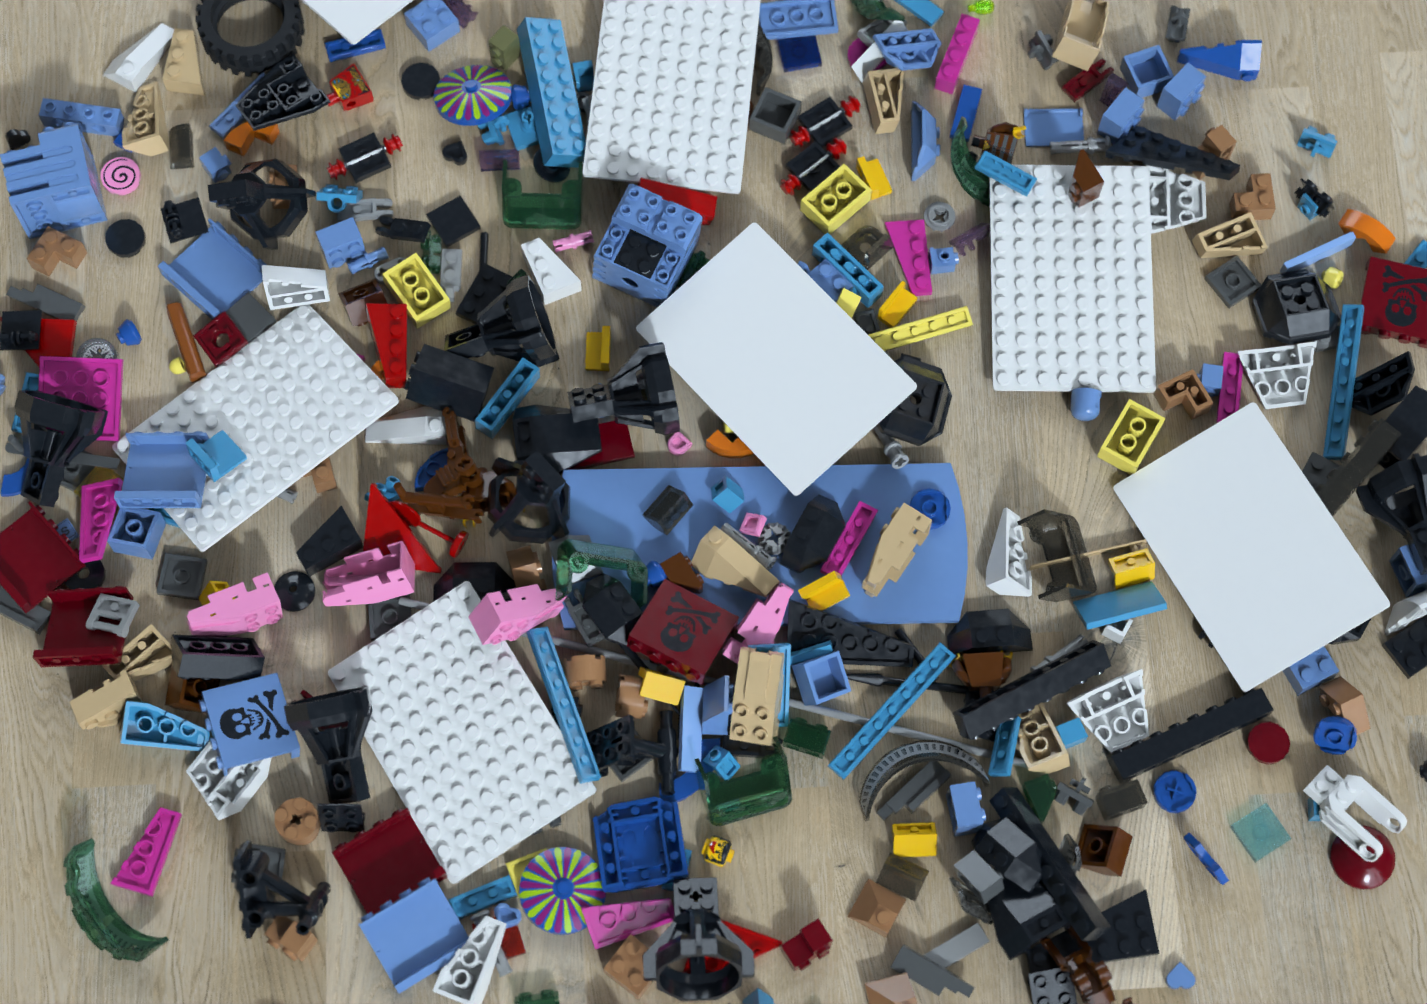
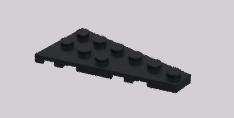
(1167, 153)
(854, 642)
(1128, 937)

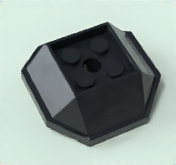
(1296, 307)
(928, 417)

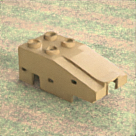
(1081, 32)
(895, 547)
(757, 696)

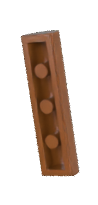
(185, 342)

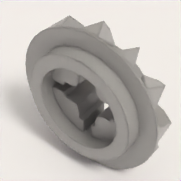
(939, 208)
(770, 546)

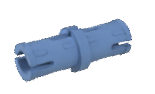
(367, 260)

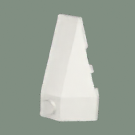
(414, 426)
(471, 968)

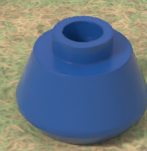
(520, 96)
(128, 333)
(655, 574)

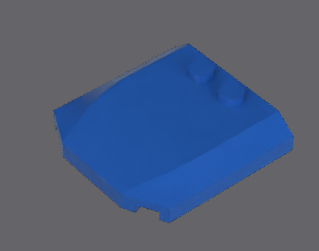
(640, 845)

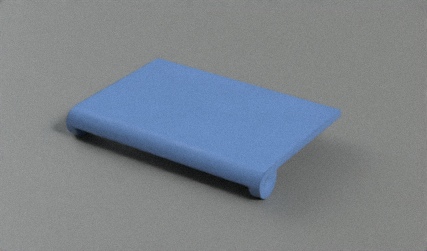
(1052, 126)

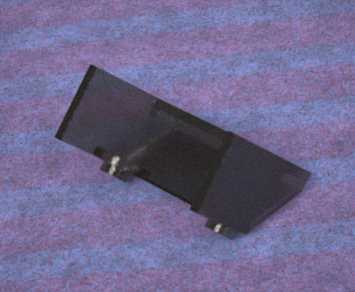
(1060, 539)

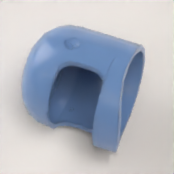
(1085, 403)

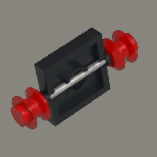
(825, 121)
(364, 157)
(812, 166)

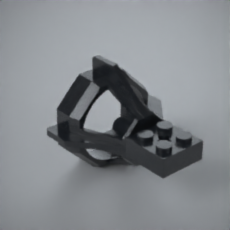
(248, 193)
(504, 329)
(623, 394)
(48, 448)
(535, 485)
(1404, 510)
(336, 747)
(697, 934)

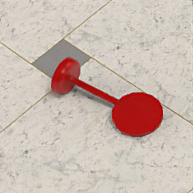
(412, 519)

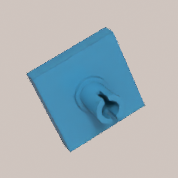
(523, 128)

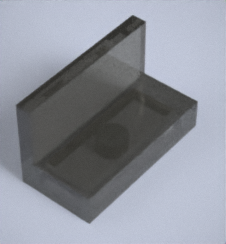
(902, 876)

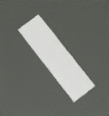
(872, 57)

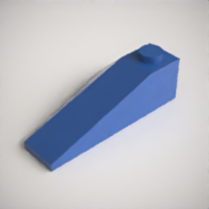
(1232, 61)

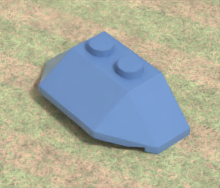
(908, 48)
(923, 140)

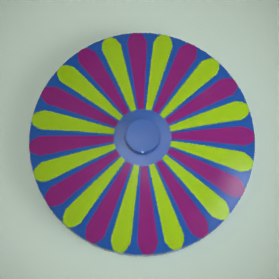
(473, 95)
(556, 888)

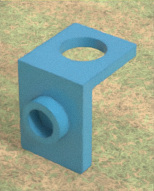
(1308, 206)

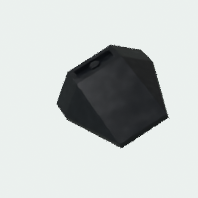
(281, 96)
(555, 436)
(1024, 917)

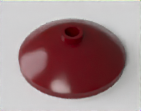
(1358, 872)

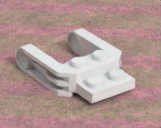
(1337, 794)

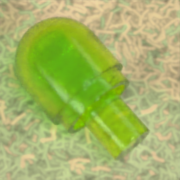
(982, 7)

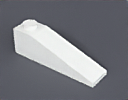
(139, 60)
(1006, 565)

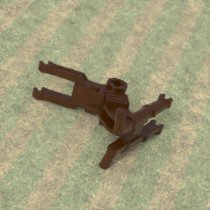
(441, 491)
(1088, 977)

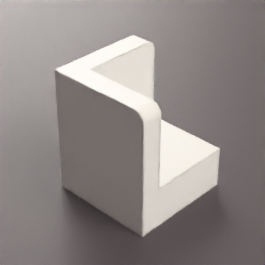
(1117, 630)

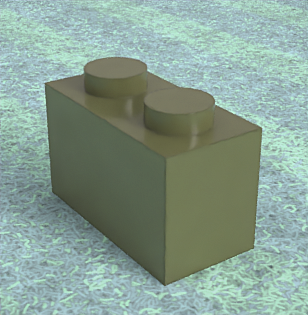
(504, 48)

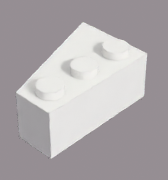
(549, 273)
(294, 286)

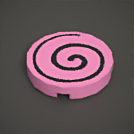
(120, 176)

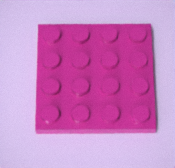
(87, 381)

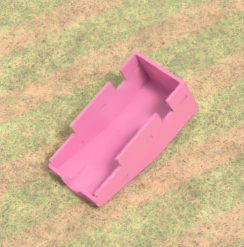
(370, 580)
(238, 615)
(514, 617)
(760, 622)

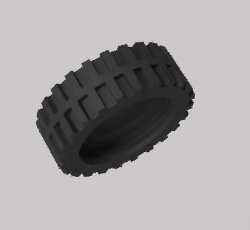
(250, 58)

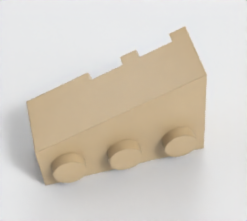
(183, 64)
(884, 99)
(1231, 238)
(143, 656)
(105, 702)

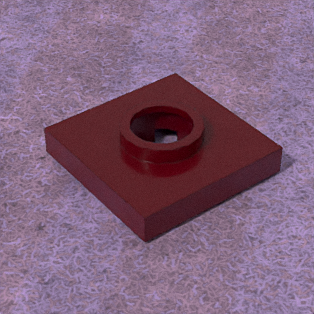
(208, 338)

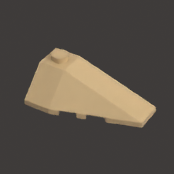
(147, 124)
(727, 561)
(1040, 742)

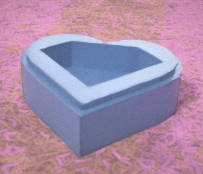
(508, 915)
(1180, 977)

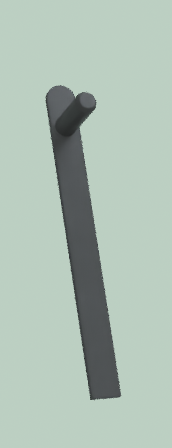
(16, 447)

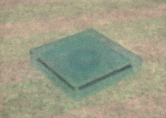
(1260, 832)

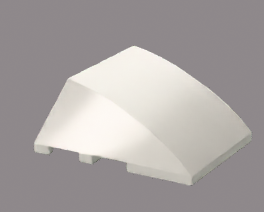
(1175, 199)
(1280, 373)
(1407, 611)
(1114, 711)
(226, 793)

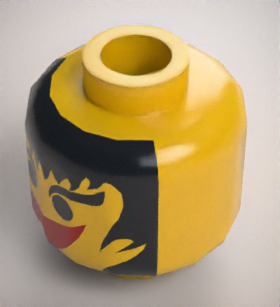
(717, 851)

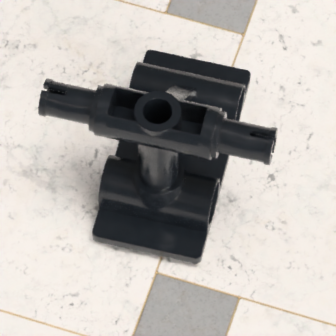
(620, 746)
(260, 904)

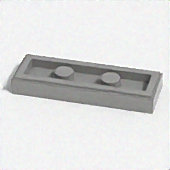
(958, 946)

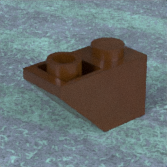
(679, 572)

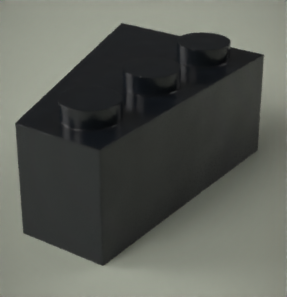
(329, 543)

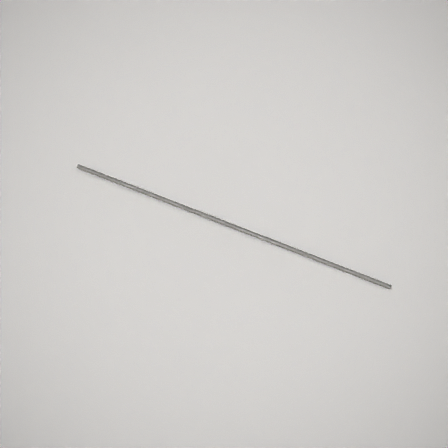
(792, 702)

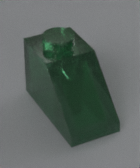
(1040, 795)

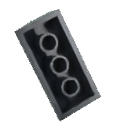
(216, 657)

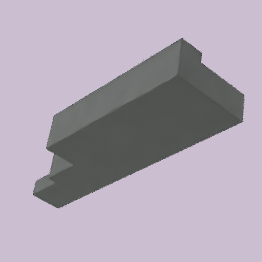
(49, 302)
(34, 620)
(916, 790)
(929, 973)

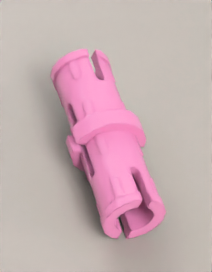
(573, 241)

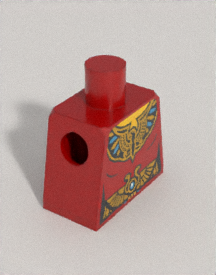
(349, 89)

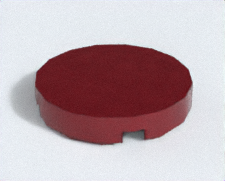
(1268, 743)

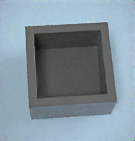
(775, 115)

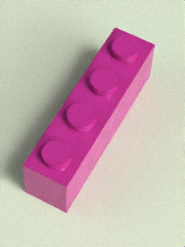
(957, 54)

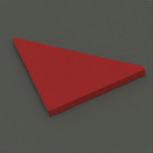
(56, 339)
(387, 527)
(755, 941)

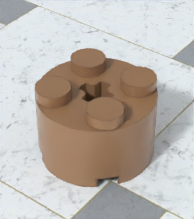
(585, 671)
(628, 698)
(291, 811)

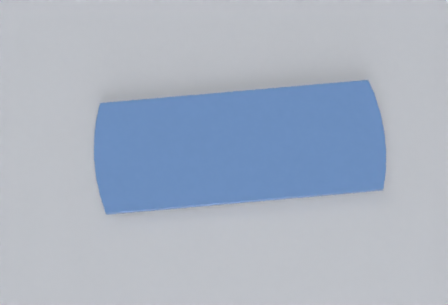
(930, 590)

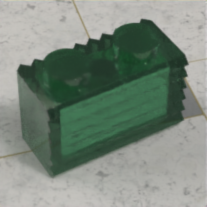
(807, 737)

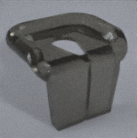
(879, 243)

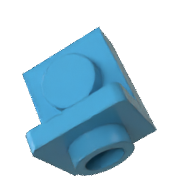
(722, 762)

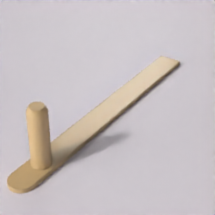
(1133, 547)

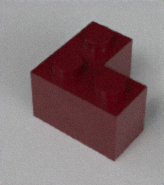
(810, 943)

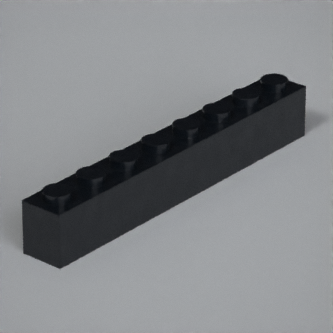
(1031, 690)
(1190, 735)
(1057, 873)

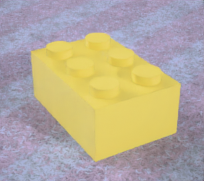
(835, 199)
(415, 286)
(1131, 437)

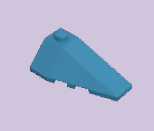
(155, 727)

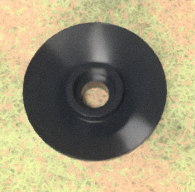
(549, 173)
(301, 597)

